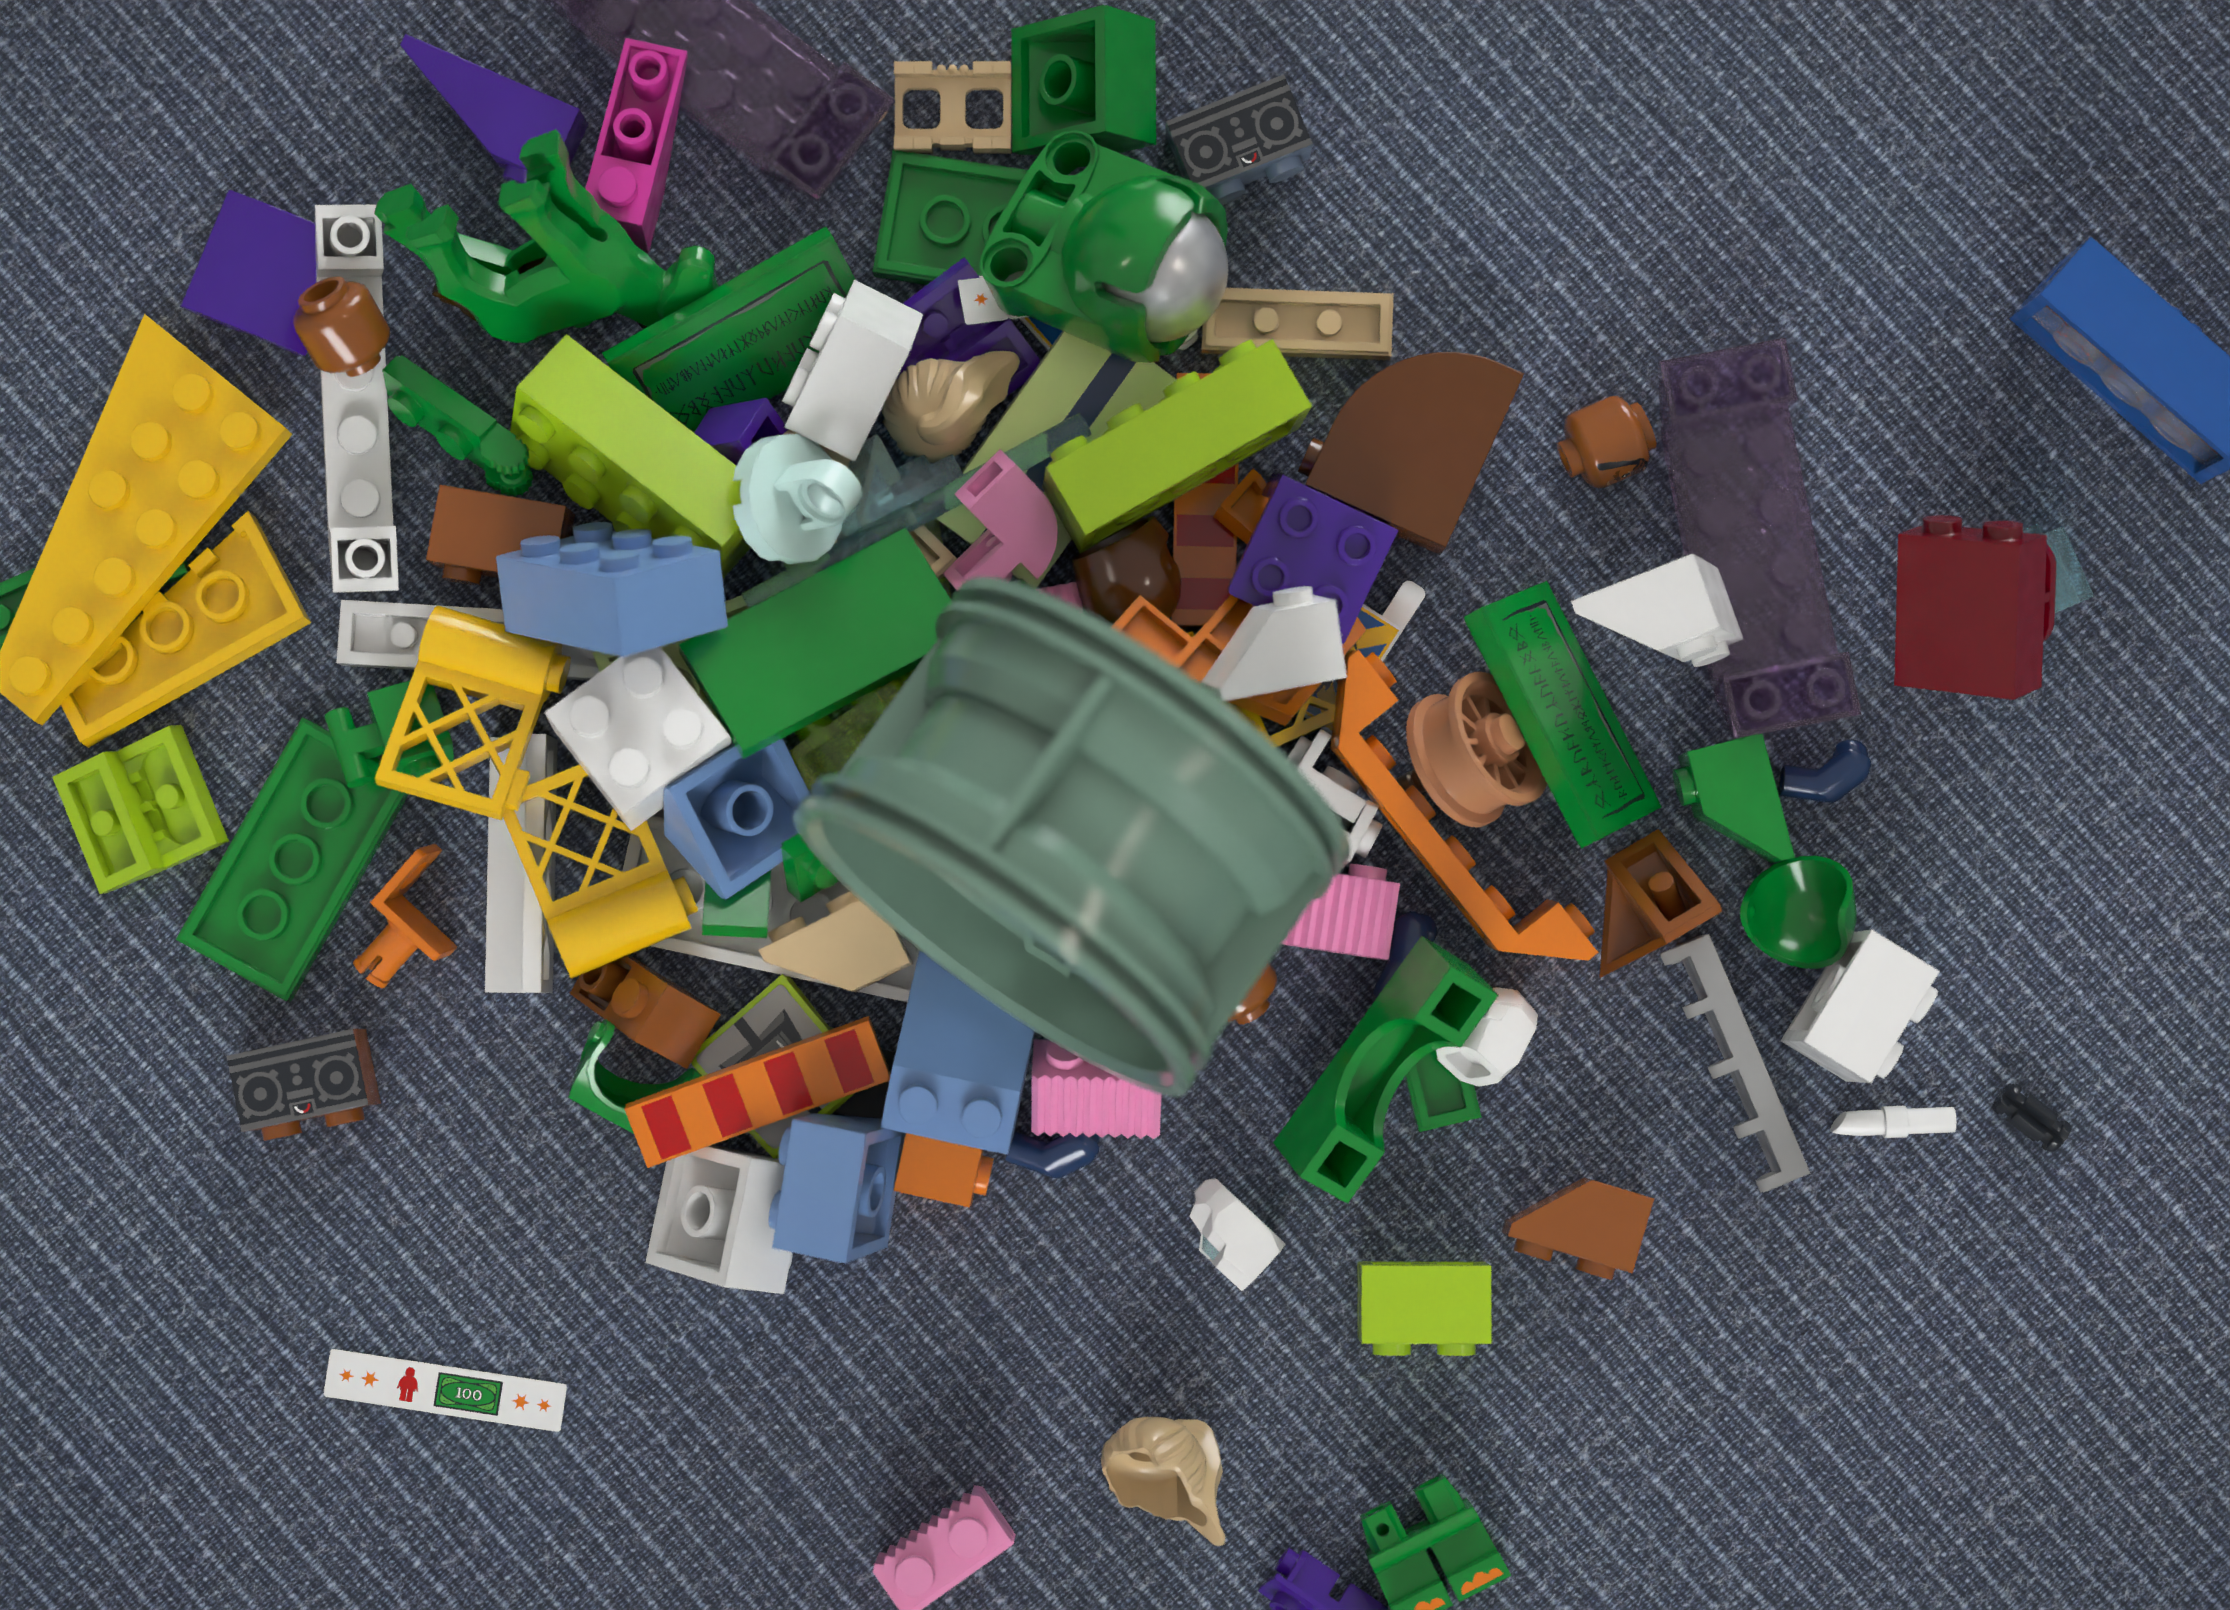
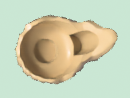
(944, 403)
(1167, 1471)

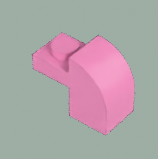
(1017, 523)

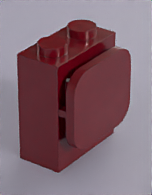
(1973, 607)

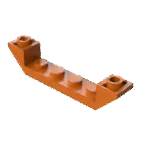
(1544, 931)

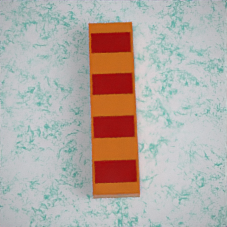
(1203, 548)
(758, 1092)

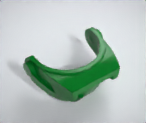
(604, 1091)

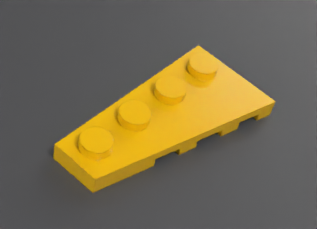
(206, 623)

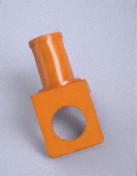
(406, 924)

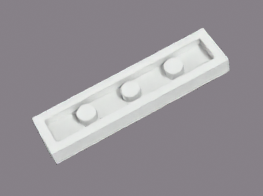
(516, 929)

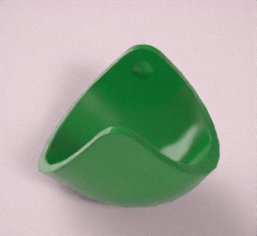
(1801, 911)

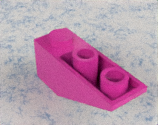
(638, 137)

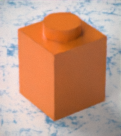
(942, 1170)

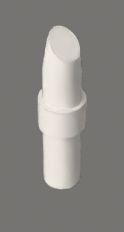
(1895, 1121)

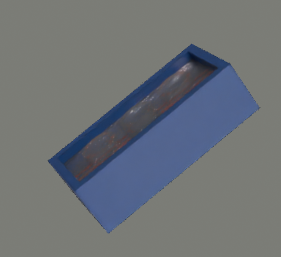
(2136, 356)

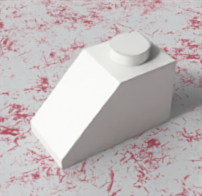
(1280, 647)

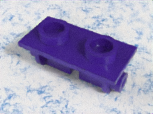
(1308, 1584)

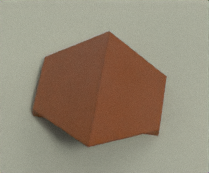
(1649, 901)

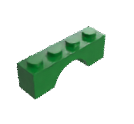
(1340, 1123)

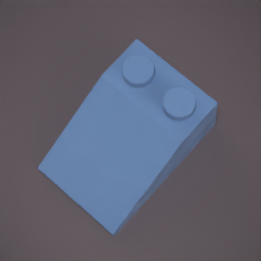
(956, 1065)

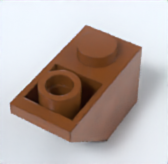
(647, 1008)
(1586, 1221)

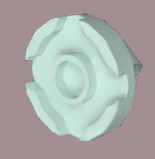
(792, 498)

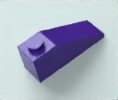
(496, 108)

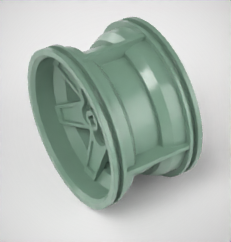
(1077, 833)

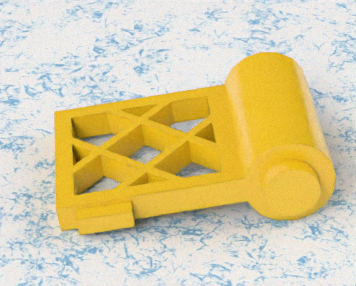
(489, 664)
(615, 914)

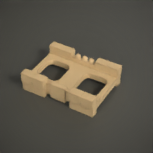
(953, 87)

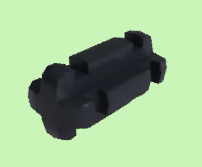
(2031, 1117)

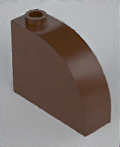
(1414, 442)

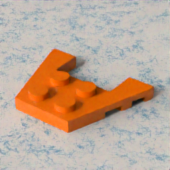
(1198, 653)

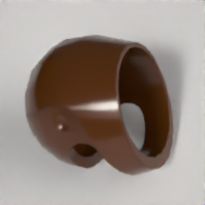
(1128, 566)

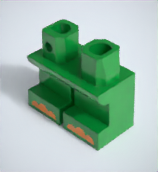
(1452, 1534)

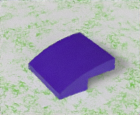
(254, 271)
(947, 337)

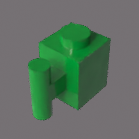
(365, 742)

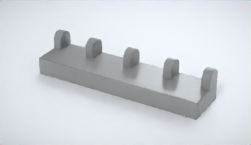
(1740, 1060)

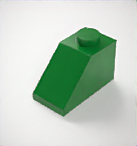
(1736, 795)

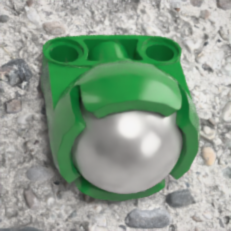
(1109, 251)

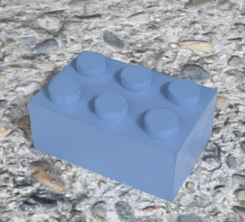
(611, 589)

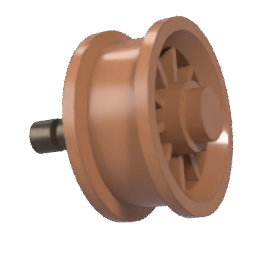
(1470, 753)

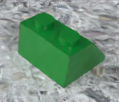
(1087, 76)

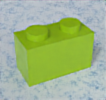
(1424, 1305)

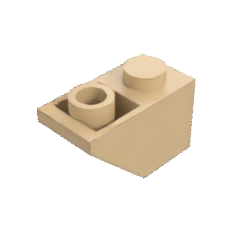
(842, 949)

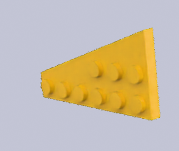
(149, 489)

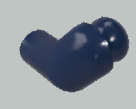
(1833, 780)
(1406, 933)
(1056, 1157)

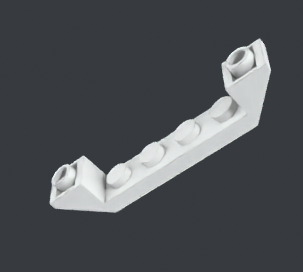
(356, 419)

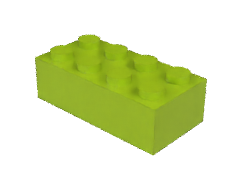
(1175, 444)
(625, 453)

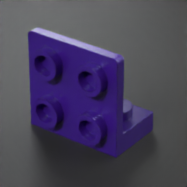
(1312, 544)

